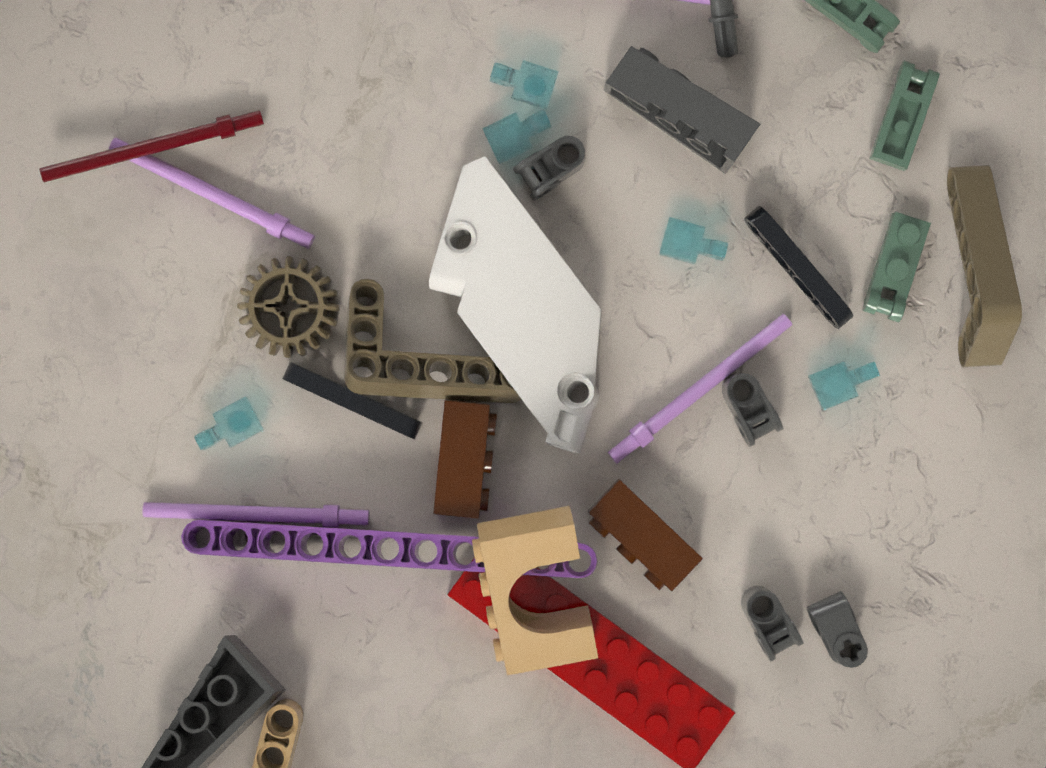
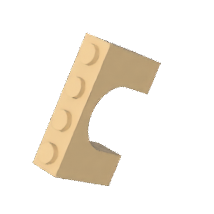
(509, 550)

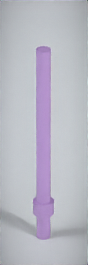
(276, 224)
(643, 434)
(329, 515)

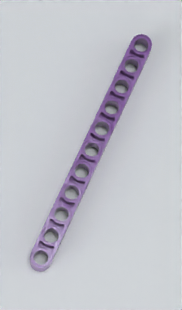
(333, 547)

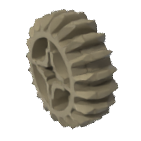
(288, 288)

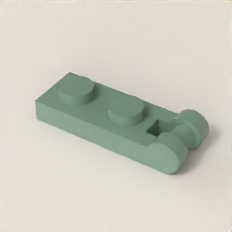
(852, 14)
(904, 117)
(896, 265)

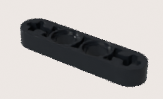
(798, 267)
(352, 401)

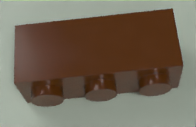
(464, 459)
(643, 536)

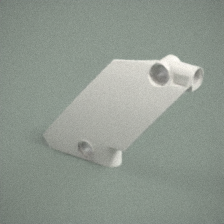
(521, 302)

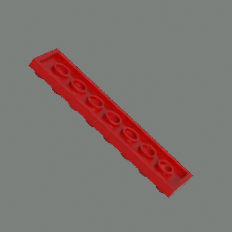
(626, 676)

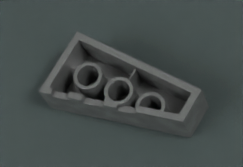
(681, 108)
(220, 707)

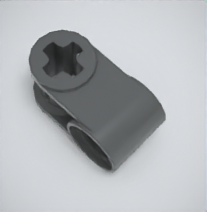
(549, 167)
(751, 410)
(835, 624)
(773, 627)

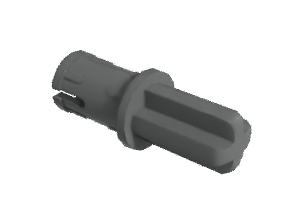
(724, 27)

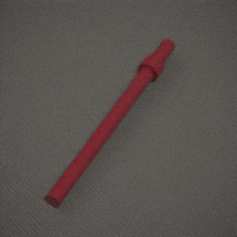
(224, 126)

